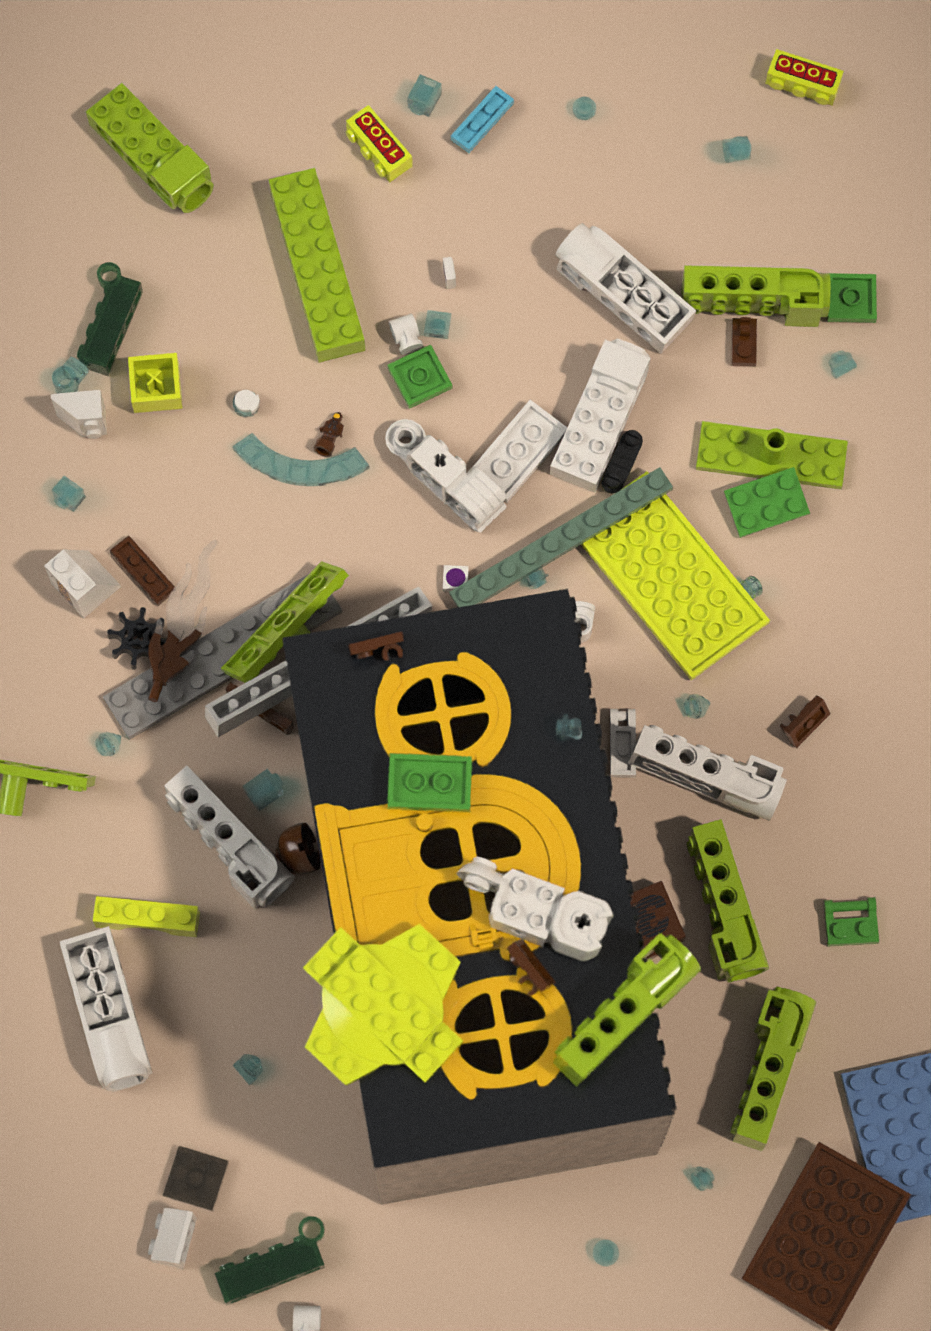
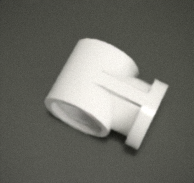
(406, 334)
(585, 616)
(306, 1318)

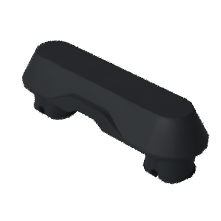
(622, 461)

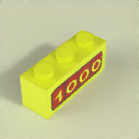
(804, 77)
(378, 144)

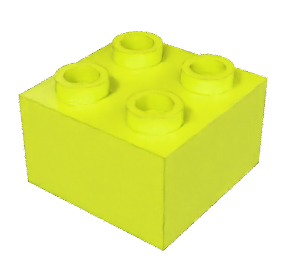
(155, 382)

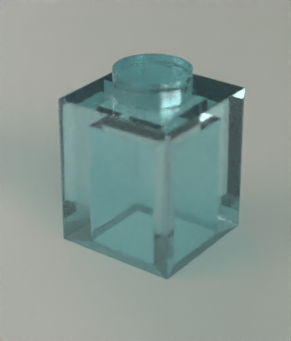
(424, 96)
(264, 789)

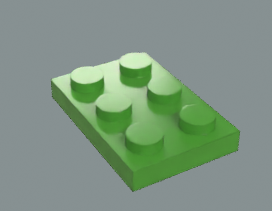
(766, 502)
(429, 782)

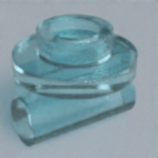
(841, 363)
(569, 727)
(249, 1067)

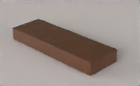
(142, 570)
(271, 716)

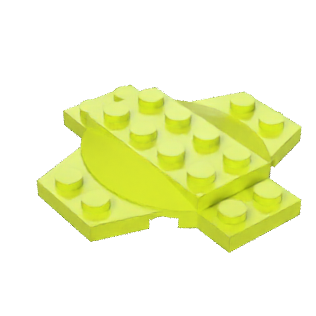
(382, 1004)

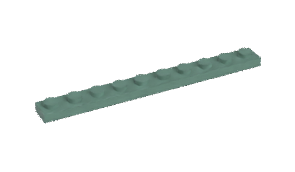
(562, 539)

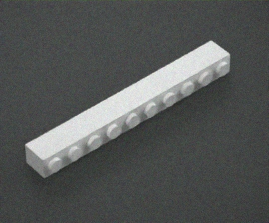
(274, 685)

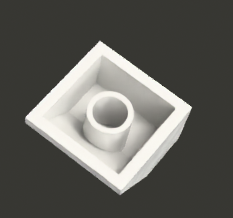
(82, 412)
(173, 1237)

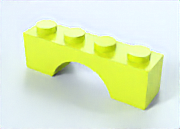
(165, 917)

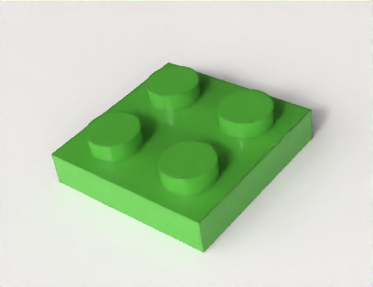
(853, 298)
(420, 376)

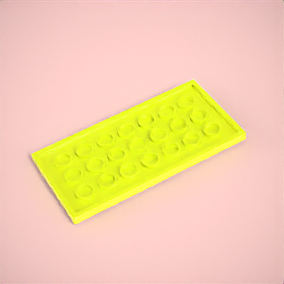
(676, 585)

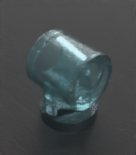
(736, 149)
(72, 370)

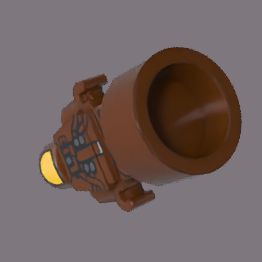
(331, 430)

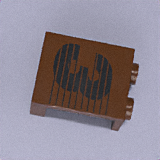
(656, 915)

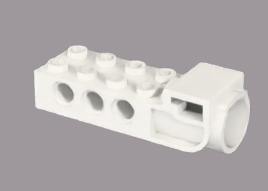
(623, 285)
(601, 414)
(747, 786)
(242, 852)
(106, 1010)

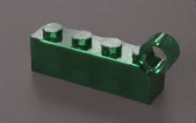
(111, 320)
(272, 1268)

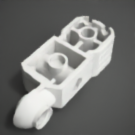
(468, 493)
(539, 910)

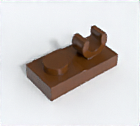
(744, 342)
(364, 648)
(806, 722)
(523, 957)

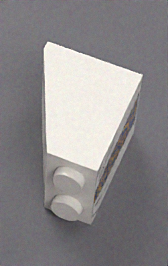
(81, 580)

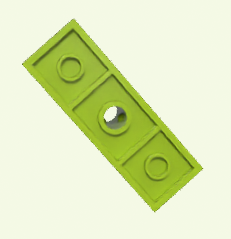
(767, 452)
(285, 622)
(16, 778)

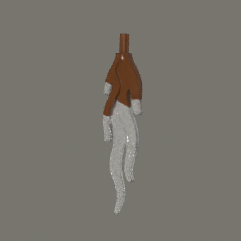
(182, 635)

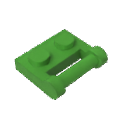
(851, 930)

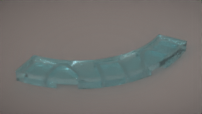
(300, 471)

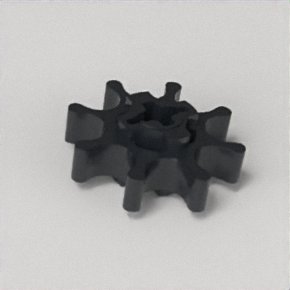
(134, 628)

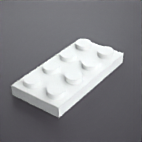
(521, 448)

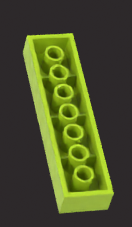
(317, 265)

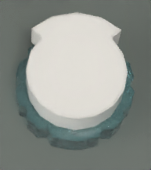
(246, 403)

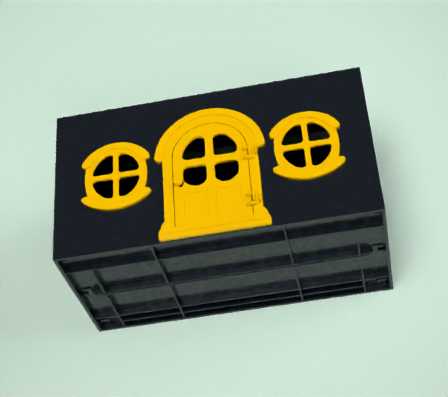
(555, 797)

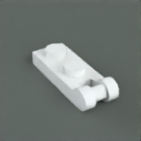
(622, 743)

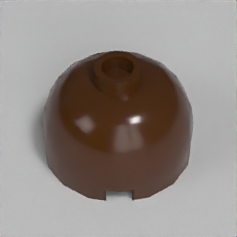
(297, 849)

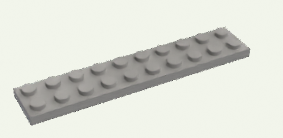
(130, 701)

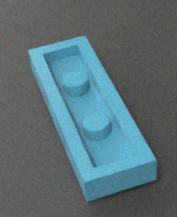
(482, 119)

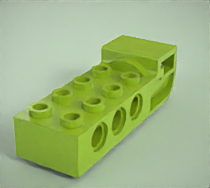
(151, 150)
(792, 292)
(733, 921)
(645, 990)
(778, 1046)

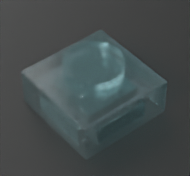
(437, 324)

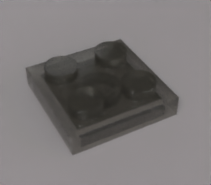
(195, 1178)

